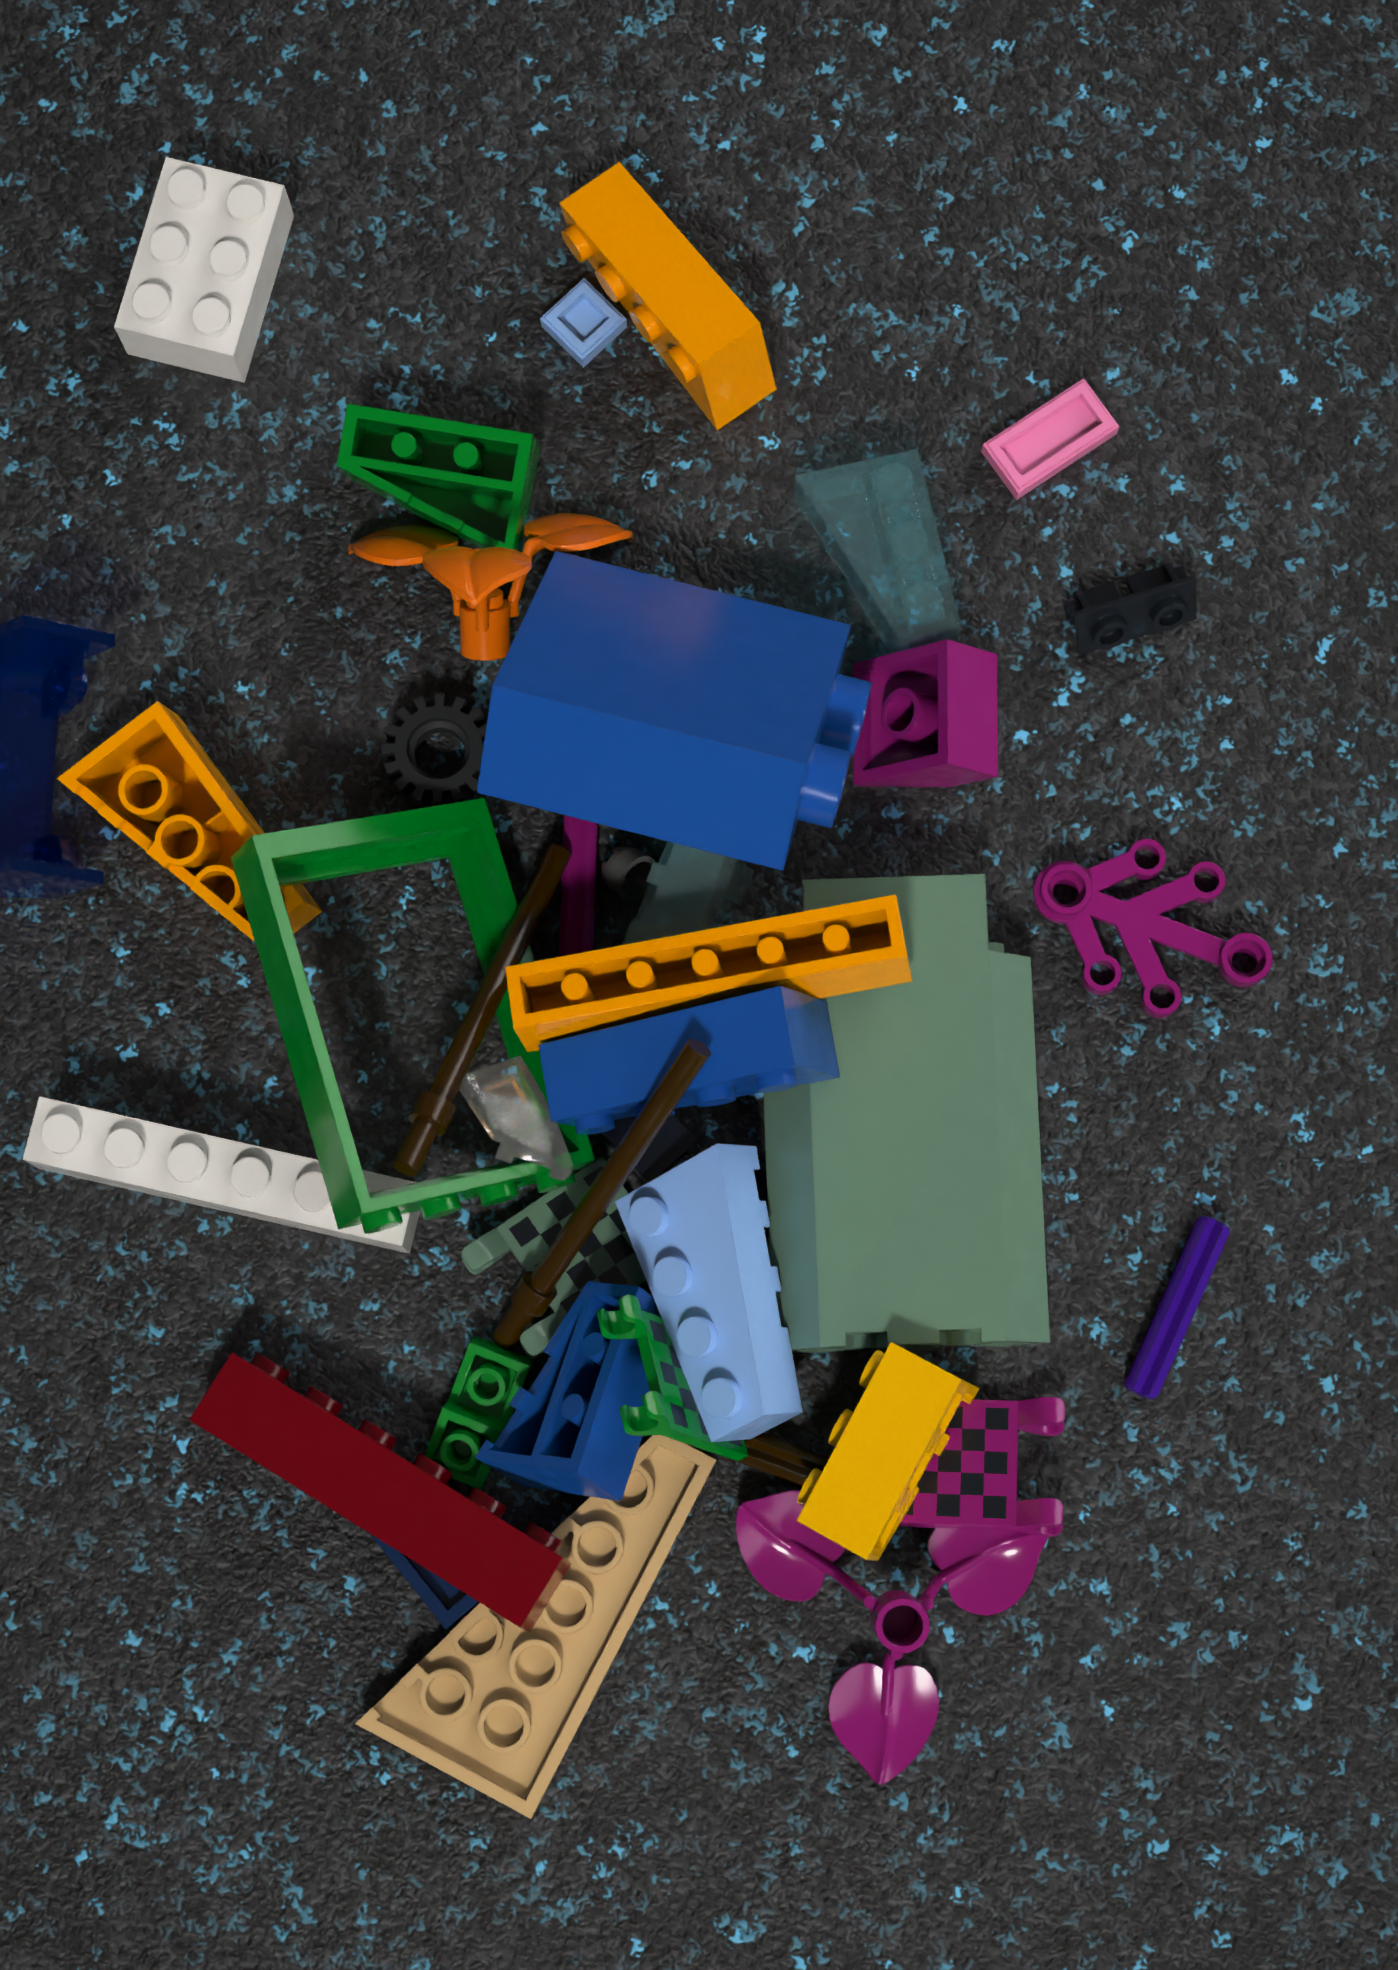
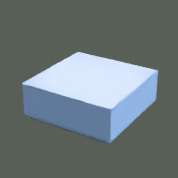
(583, 322)

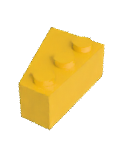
(882, 1451)

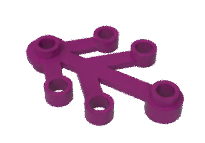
(1140, 922)

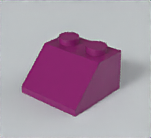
(928, 717)

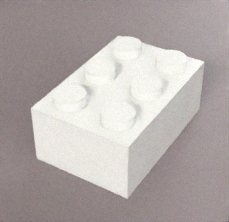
(204, 269)

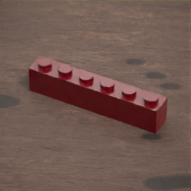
(381, 1491)

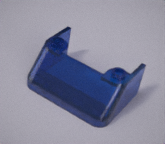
(38, 683)

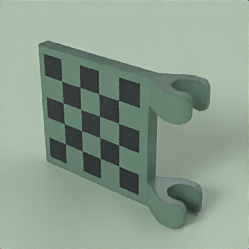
(603, 1258)

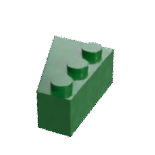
(446, 471)

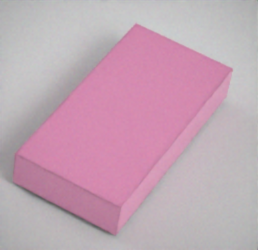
(1050, 439)

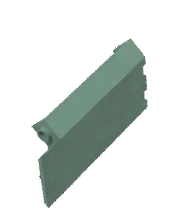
(917, 1174)

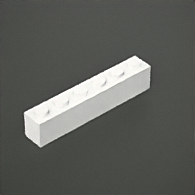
(198, 1170)

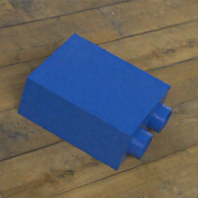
(673, 712)

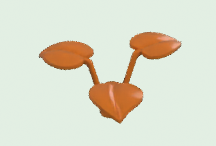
(478, 573)

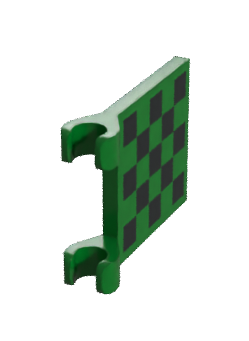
(669, 1404)

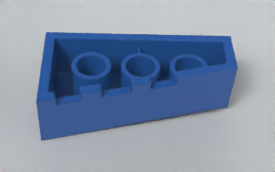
(755, 1044)

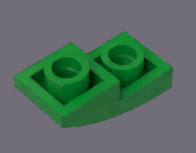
(477, 1409)

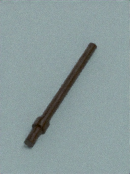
(435, 1107)
(537, 1287)

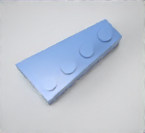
(716, 1290)

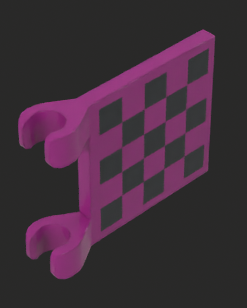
(977, 1471)

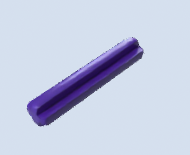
(1177, 1307)

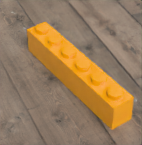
(807, 951)

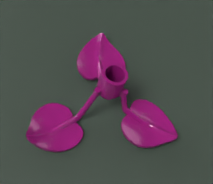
(873, 1709)

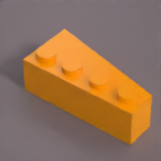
(670, 294)
(178, 808)

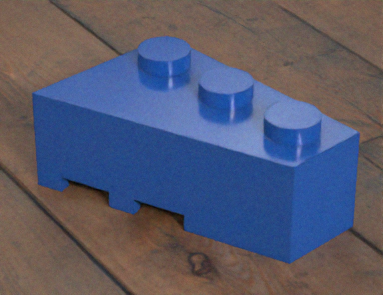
(570, 1421)

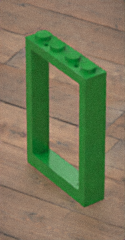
(363, 845)

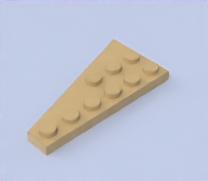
(508, 1701)

